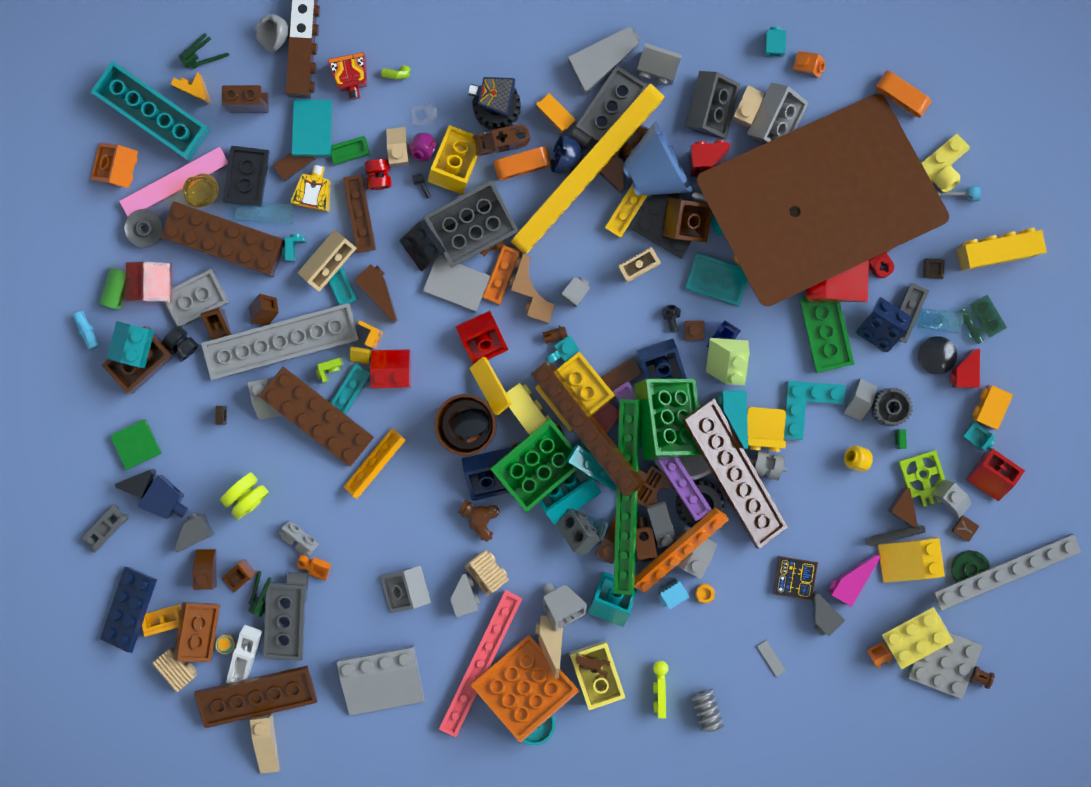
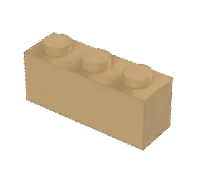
(326, 260)

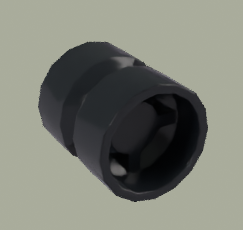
(180, 343)

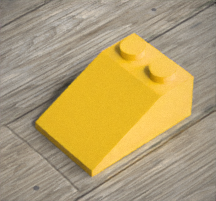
(454, 161)
(911, 560)

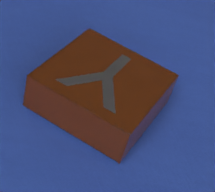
(965, 528)

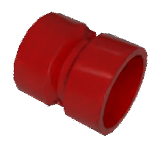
(378, 167)

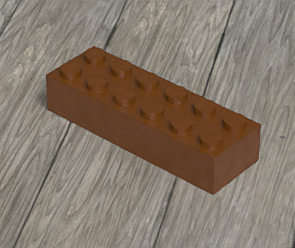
(223, 238)

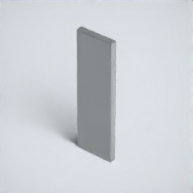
(771, 658)

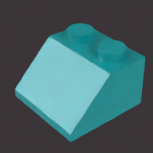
(130, 344)
(611, 606)

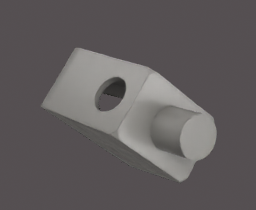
(562, 605)

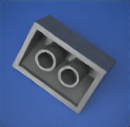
(712, 104)

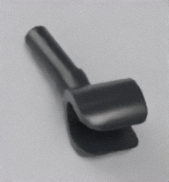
(419, 179)

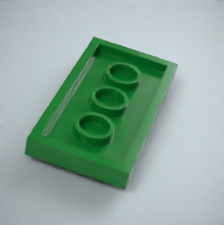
(826, 334)

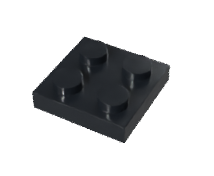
(422, 245)

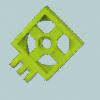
(928, 491)

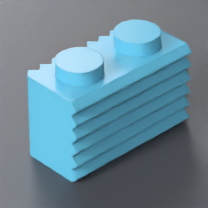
(672, 594)

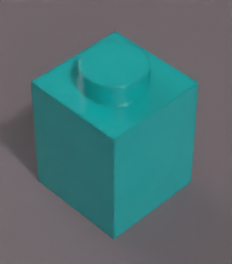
(775, 42)

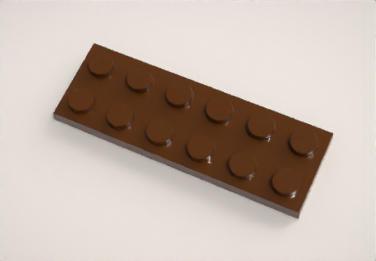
(316, 416)
(256, 696)

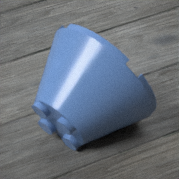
(656, 166)

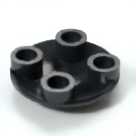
(937, 355)
(469, 423)

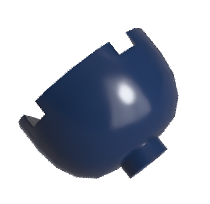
(567, 155)

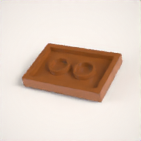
(196, 632)

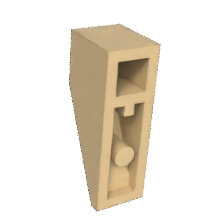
(550, 643)
(265, 743)

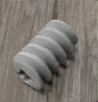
(707, 711)

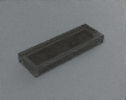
(894, 535)

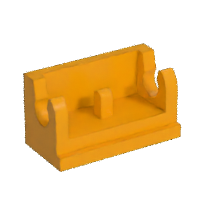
(161, 620)

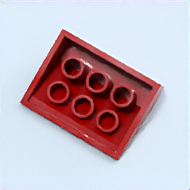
(844, 287)

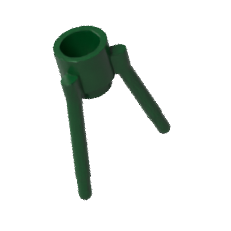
(190, 56)
(258, 605)

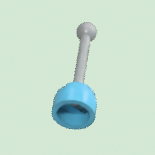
(973, 193)

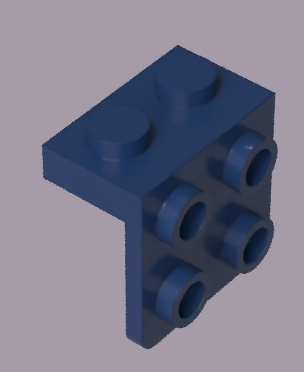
(884, 325)

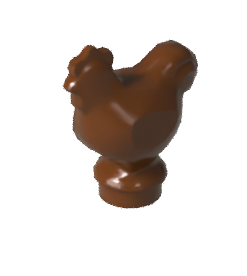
(479, 518)

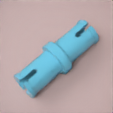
(85, 330)

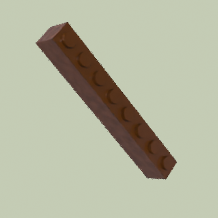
(588, 429)

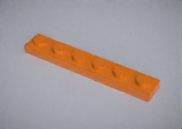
(680, 549)

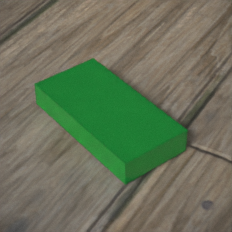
(349, 150)

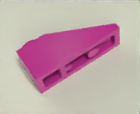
(850, 583)

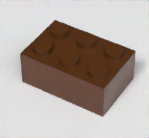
(133, 377)

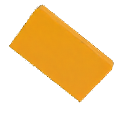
(555, 113)
(374, 335)

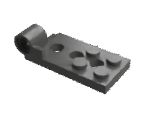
(587, 126)
(296, 592)

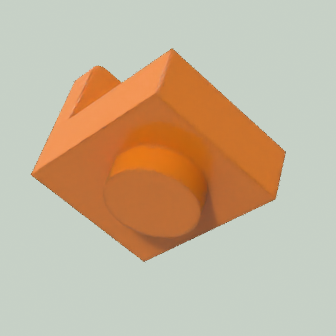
(809, 63)

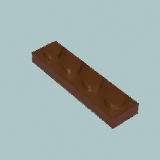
(359, 213)

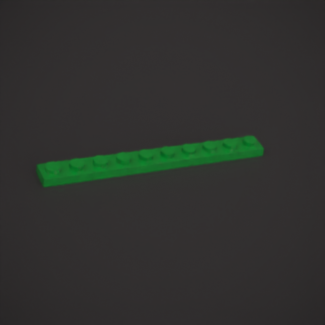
(627, 505)

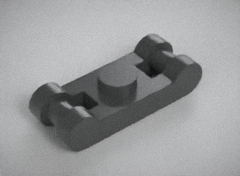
(104, 528)

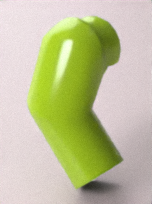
(394, 74)

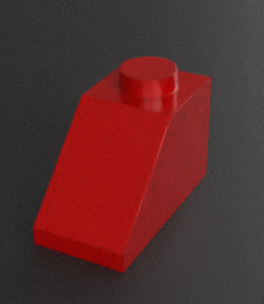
(967, 371)

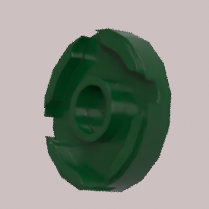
(967, 564)

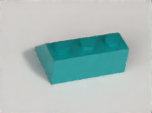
(570, 494)

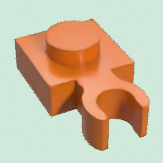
(316, 567)

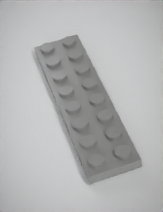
(280, 341)

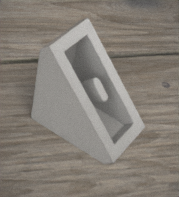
(861, 400)

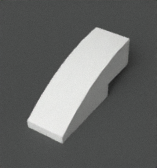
(244, 654)

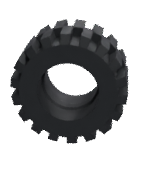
(497, 121)
(706, 488)

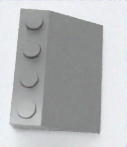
(381, 680)

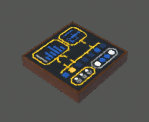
(795, 578)

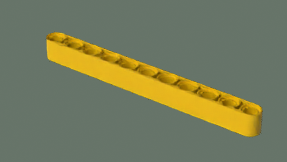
(588, 169)

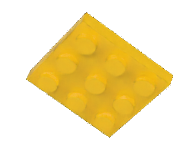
(585, 384)

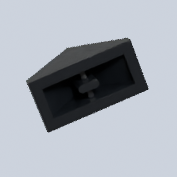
(138, 484)

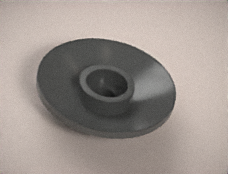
(135, 224)

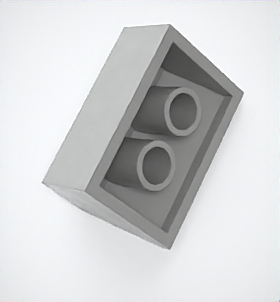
(777, 114)

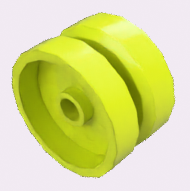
(246, 498)

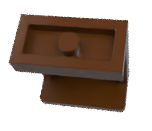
(245, 99)

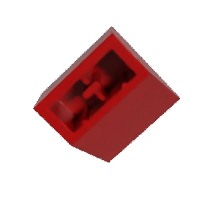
(706, 155)
(995, 474)

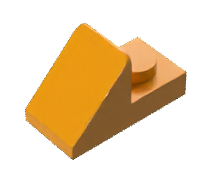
(196, 89)

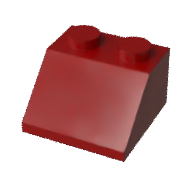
(481, 337)
(390, 369)

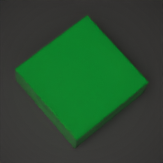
(900, 439)

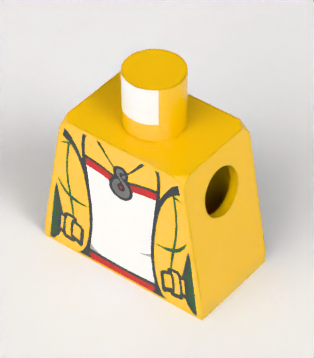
(313, 191)

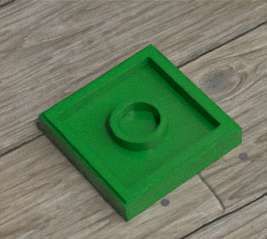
(136, 444)

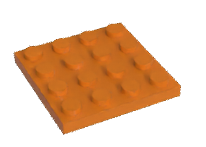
(524, 689)

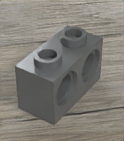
(578, 531)

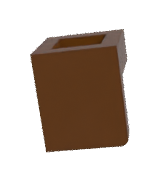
(263, 309)

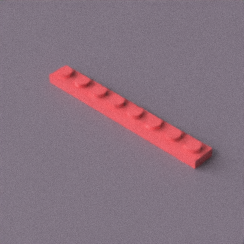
(480, 662)

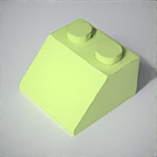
(728, 360)

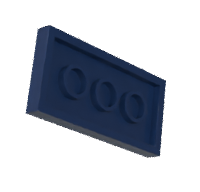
(128, 609)

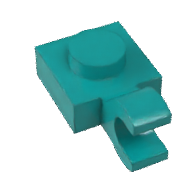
(565, 350)

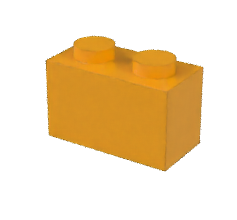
(991, 407)

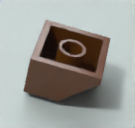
(687, 220)

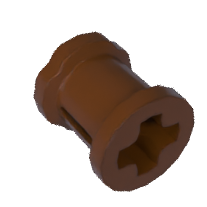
(982, 677)

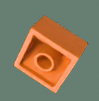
(114, 165)

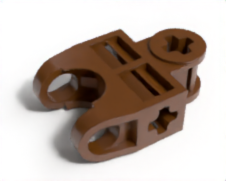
(493, 143)
(658, 482)

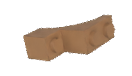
(539, 308)

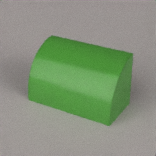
(114, 289)

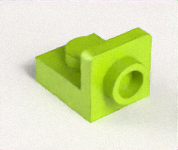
(331, 366)

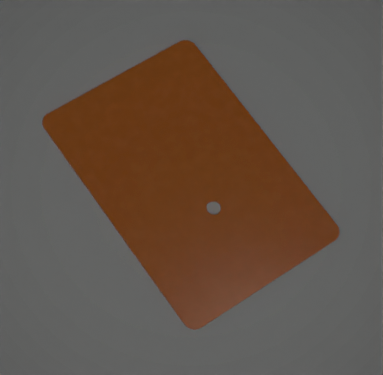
(854, 191)

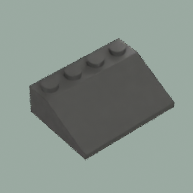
(471, 223)

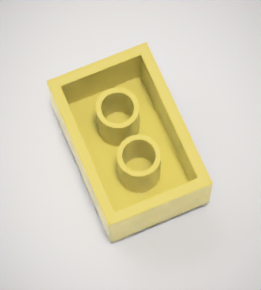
(917, 638)
(597, 688)

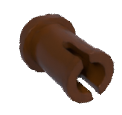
(555, 334)

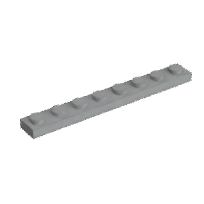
(1006, 572)

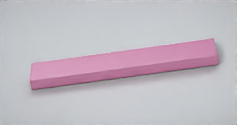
(174, 182)

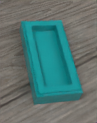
(342, 288)

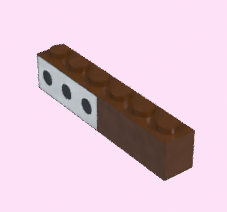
(302, 48)

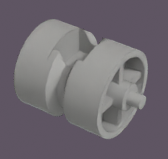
(768, 465)

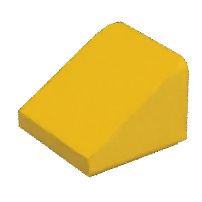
(360, 355)

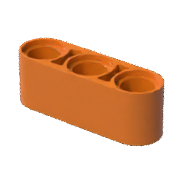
(903, 94)
(522, 163)

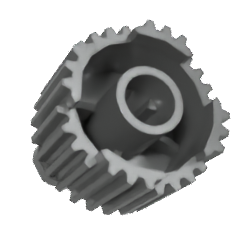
(902, 407)

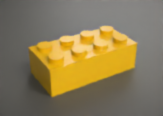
(1004, 249)

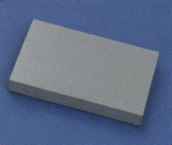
(457, 284)
(195, 297)

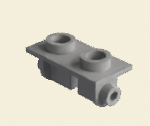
(291, 532)

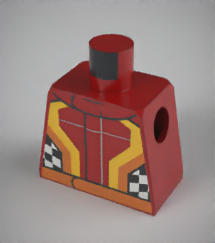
(350, 73)

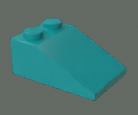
(734, 408)

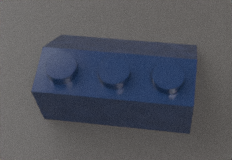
(480, 478)

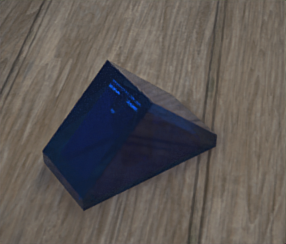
(726, 331)

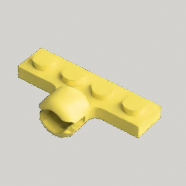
(939, 163)

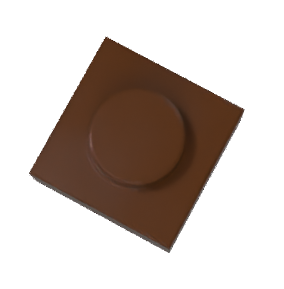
(694, 330)

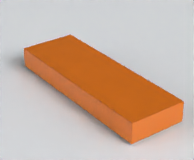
(501, 274)

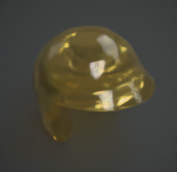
(200, 190)

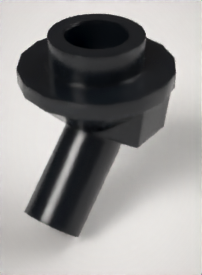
(669, 313)

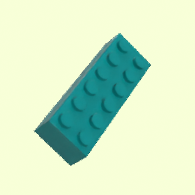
(150, 110)

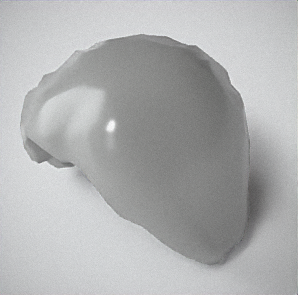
(271, 32)

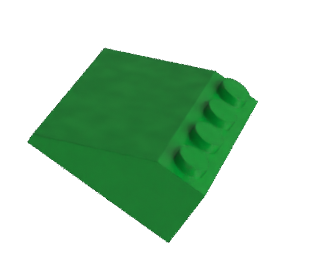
(661, 415)
(535, 465)

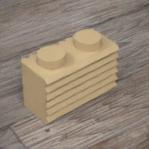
(639, 265)
(486, 572)
(175, 672)

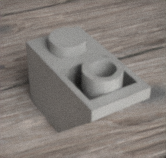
(463, 598)

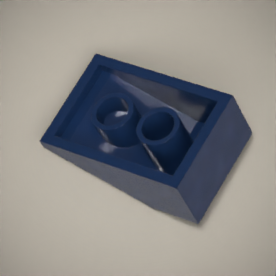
(662, 361)

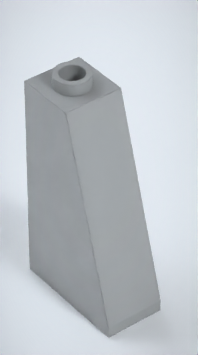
(601, 58)

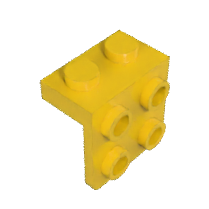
(766, 428)

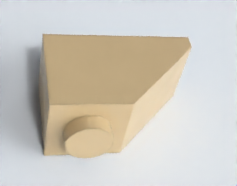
(748, 106)
(397, 147)

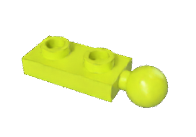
(660, 669)

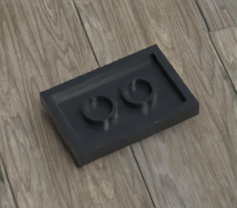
(246, 176)

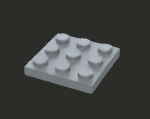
(948, 667)

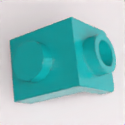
(289, 249)
(979, 436)

